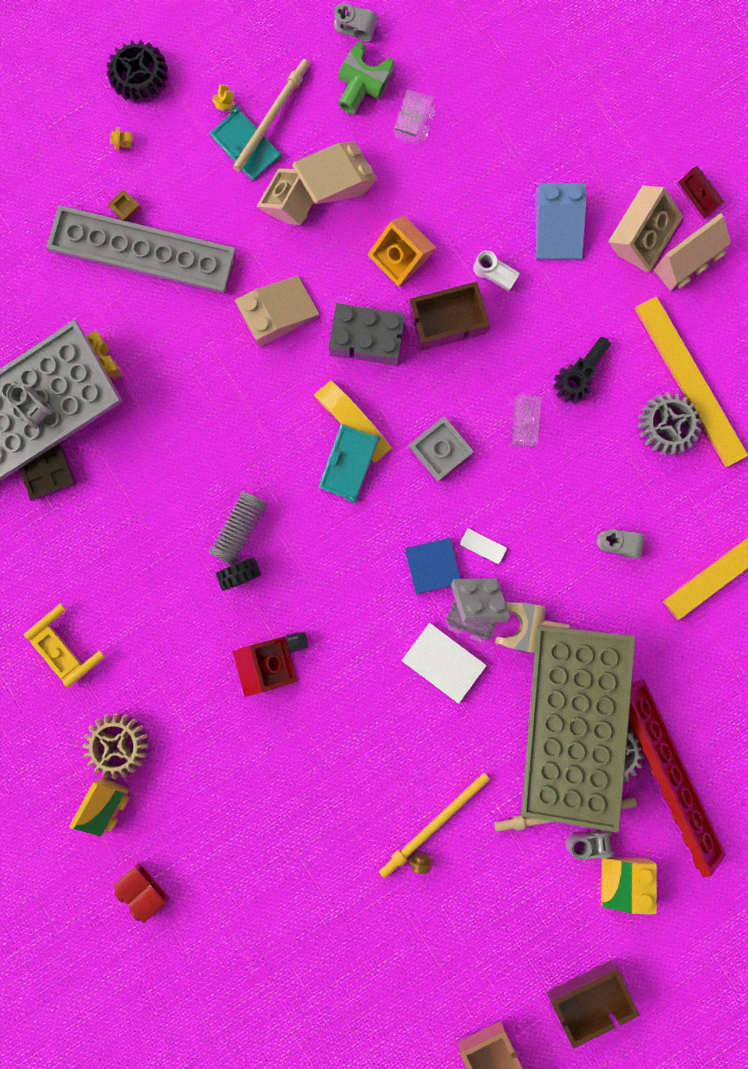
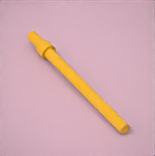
(399, 858)

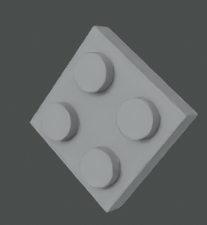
(440, 449)
(480, 600)

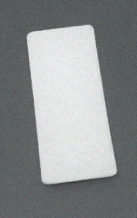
(483, 546)

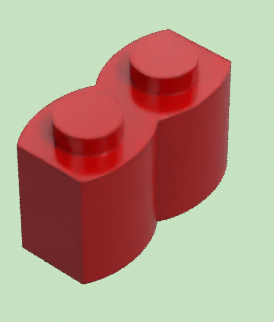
(140, 893)

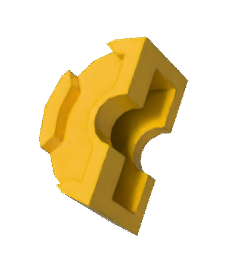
(101, 349)

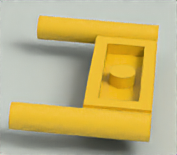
(56, 652)

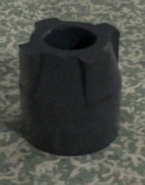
(297, 641)

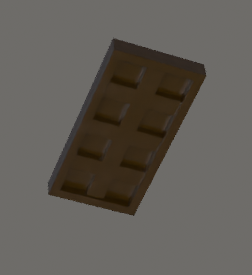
(47, 473)

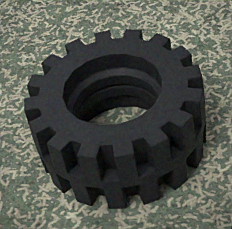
(238, 574)

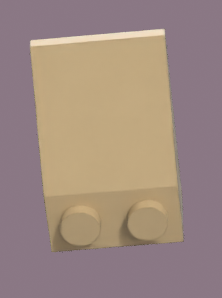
(335, 173)
(276, 309)

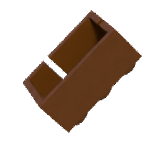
(449, 315)
(588, 1000)

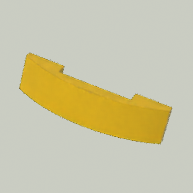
(348, 414)

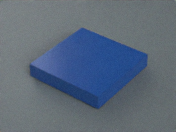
(432, 565)

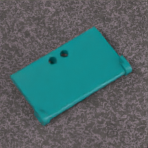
(234, 135)
(347, 469)

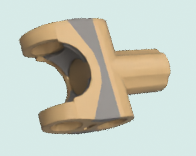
(529, 617)

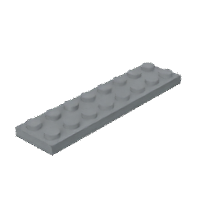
(141, 249)

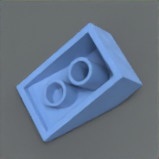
(560, 220)

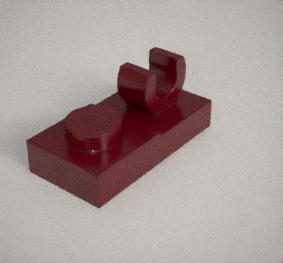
(701, 192)

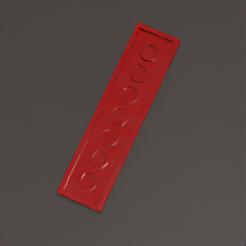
(674, 780)

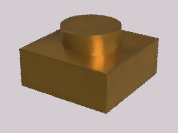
(124, 206)

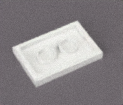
(443, 663)

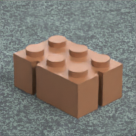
(489, 1049)

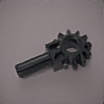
(580, 373)

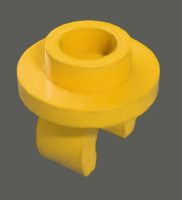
(224, 98)
(121, 139)

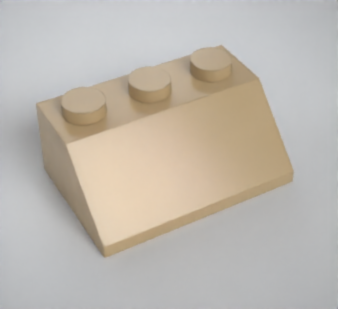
(646, 227)
(694, 254)

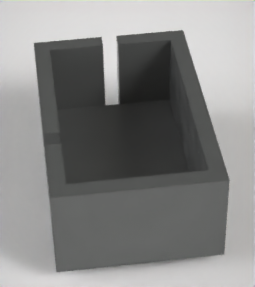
(369, 331)

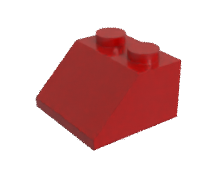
(264, 666)

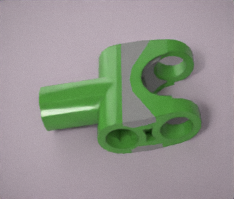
(362, 78)

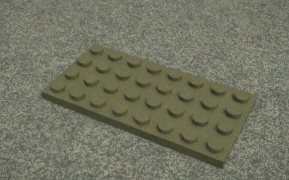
(578, 727)

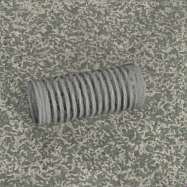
(224, 551)

